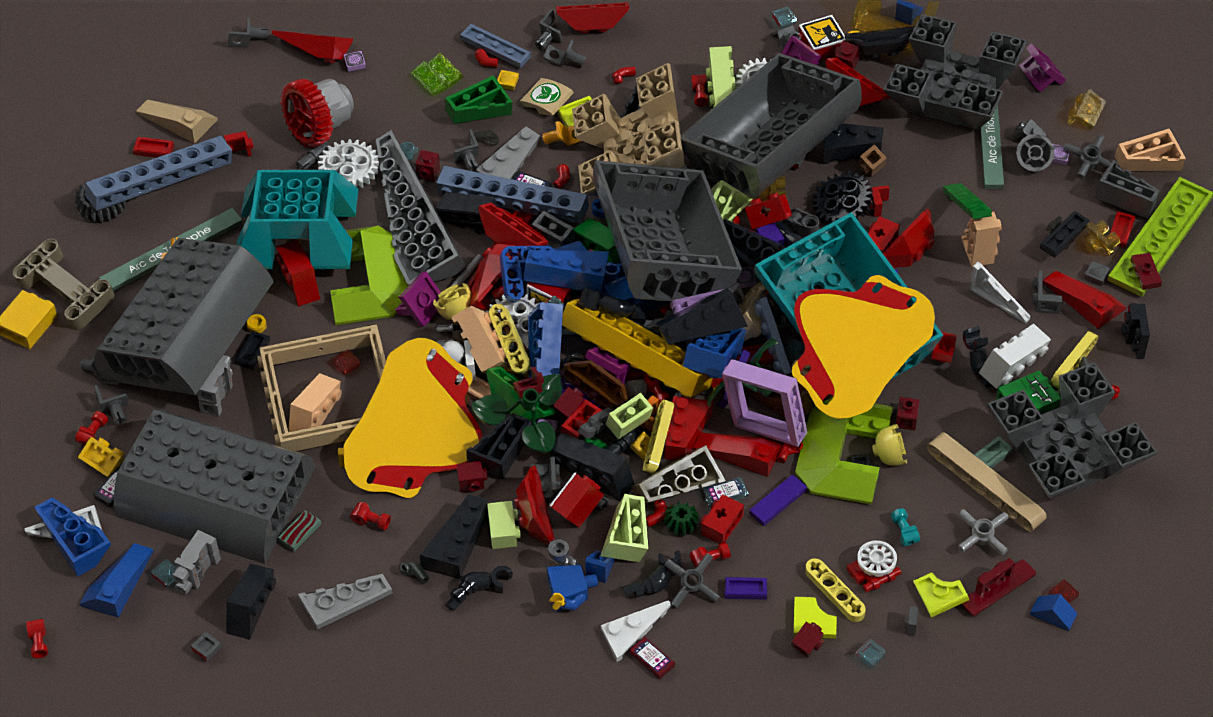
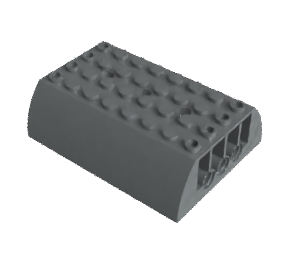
(770, 123)
(665, 230)
(184, 317)
(186, 497)

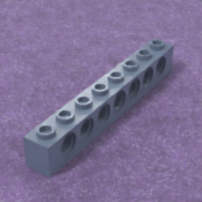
(158, 173)
(515, 194)

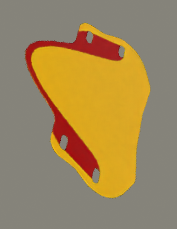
(858, 342)
(412, 421)

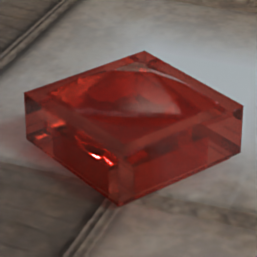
(346, 362)
(1065, 590)

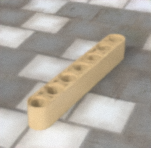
(986, 482)

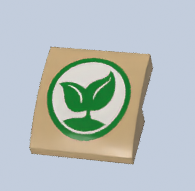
(546, 96)

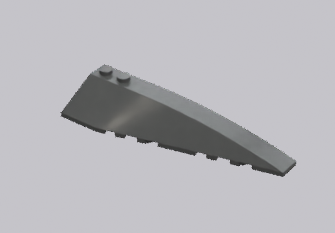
(416, 227)

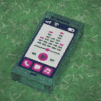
(732, 488)

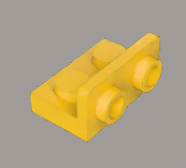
(101, 457)

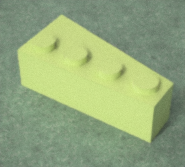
(720, 74)

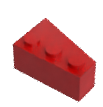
(298, 272)
(686, 425)

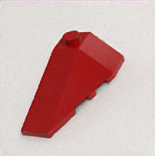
(318, 45)
(487, 273)

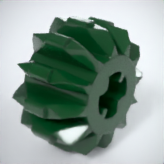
(681, 518)

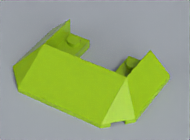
(384, 279)
(822, 449)

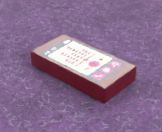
(652, 658)

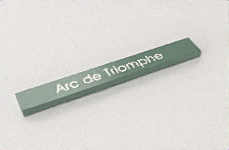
(992, 153)
(149, 261)

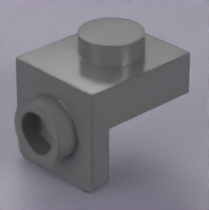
(1027, 128)

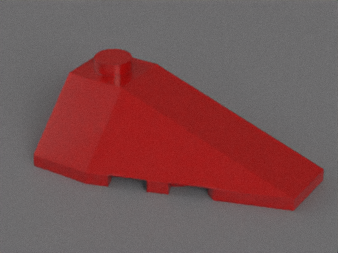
(1088, 301)
(748, 452)

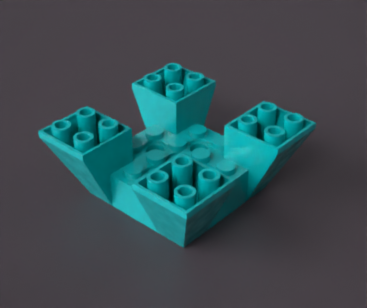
(299, 207)

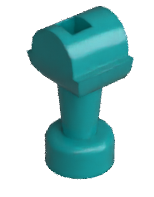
(909, 533)

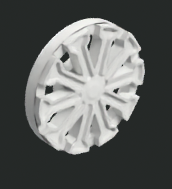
(877, 558)

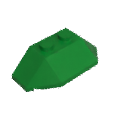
(502, 385)

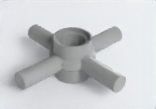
(980, 526)

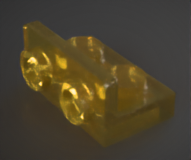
(1087, 109)

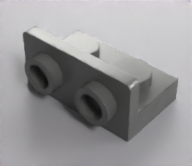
(548, 479)

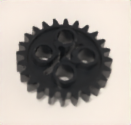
(842, 197)

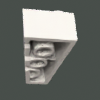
(1014, 356)

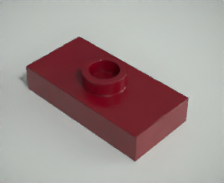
(1146, 271)

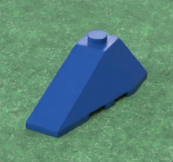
(75, 537)
(116, 584)

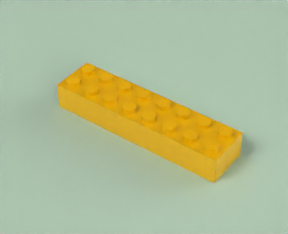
(635, 345)

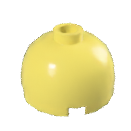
(453, 301)
(890, 446)

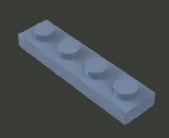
(495, 46)
(770, 329)

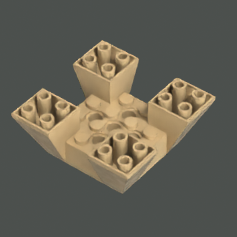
(642, 137)

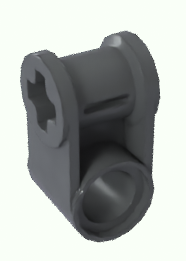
(802, 222)

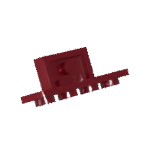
(997, 583)

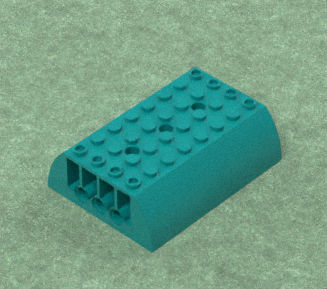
(836, 259)

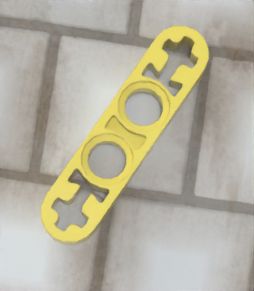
(507, 340)
(1072, 361)
(658, 436)
(838, 588)

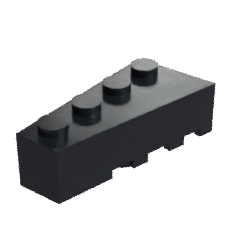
(750, 244)
(707, 317)
(599, 465)
(456, 539)

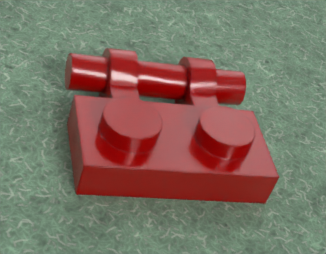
(872, 583)

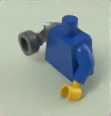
(567, 580)

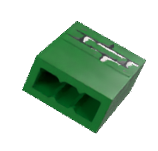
(1037, 389)

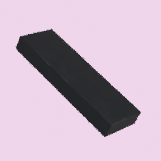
(1064, 234)

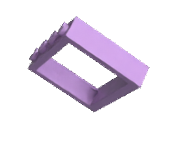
(789, 432)

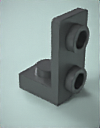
(1045, 303)

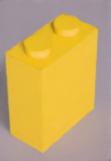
(27, 319)

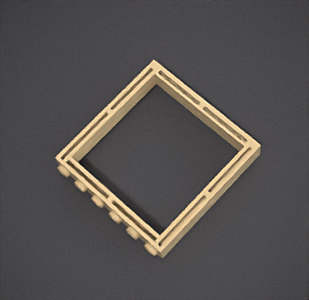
(305, 349)

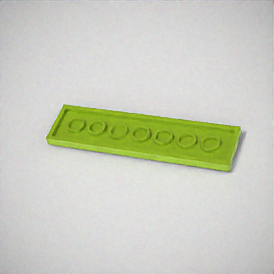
(1163, 231)

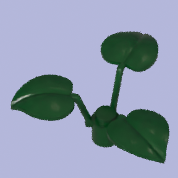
(754, 361)
(539, 436)

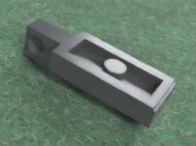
(595, 424)

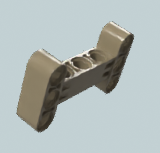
(84, 301)

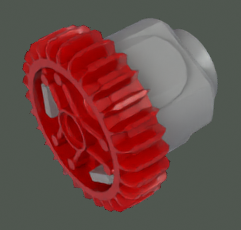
(315, 109)

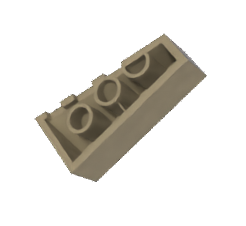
(684, 475)

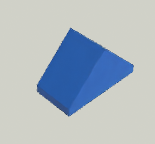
(907, 11)
(599, 565)
(1054, 610)

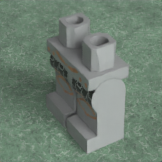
(216, 388)
(195, 561)

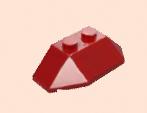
(593, 16)
(870, 91)
(507, 228)
(912, 242)
(533, 507)

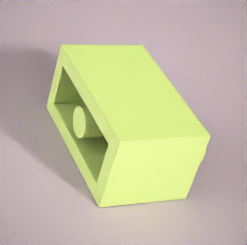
(629, 416)
(502, 524)

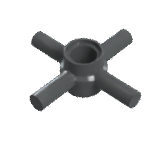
(1089, 156)
(697, 572)

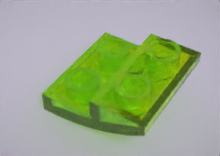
(437, 74)

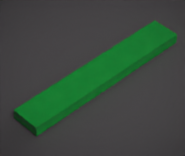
(967, 201)

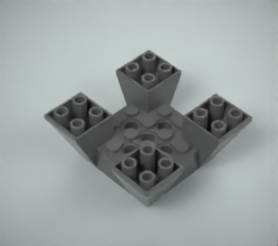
(951, 83)
(1070, 444)

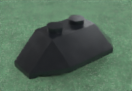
(881, 41)

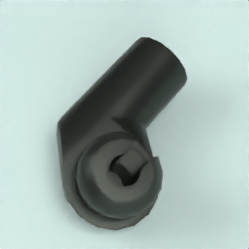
(414, 569)

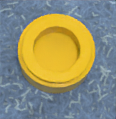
(256, 323)

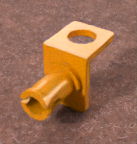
(561, 133)

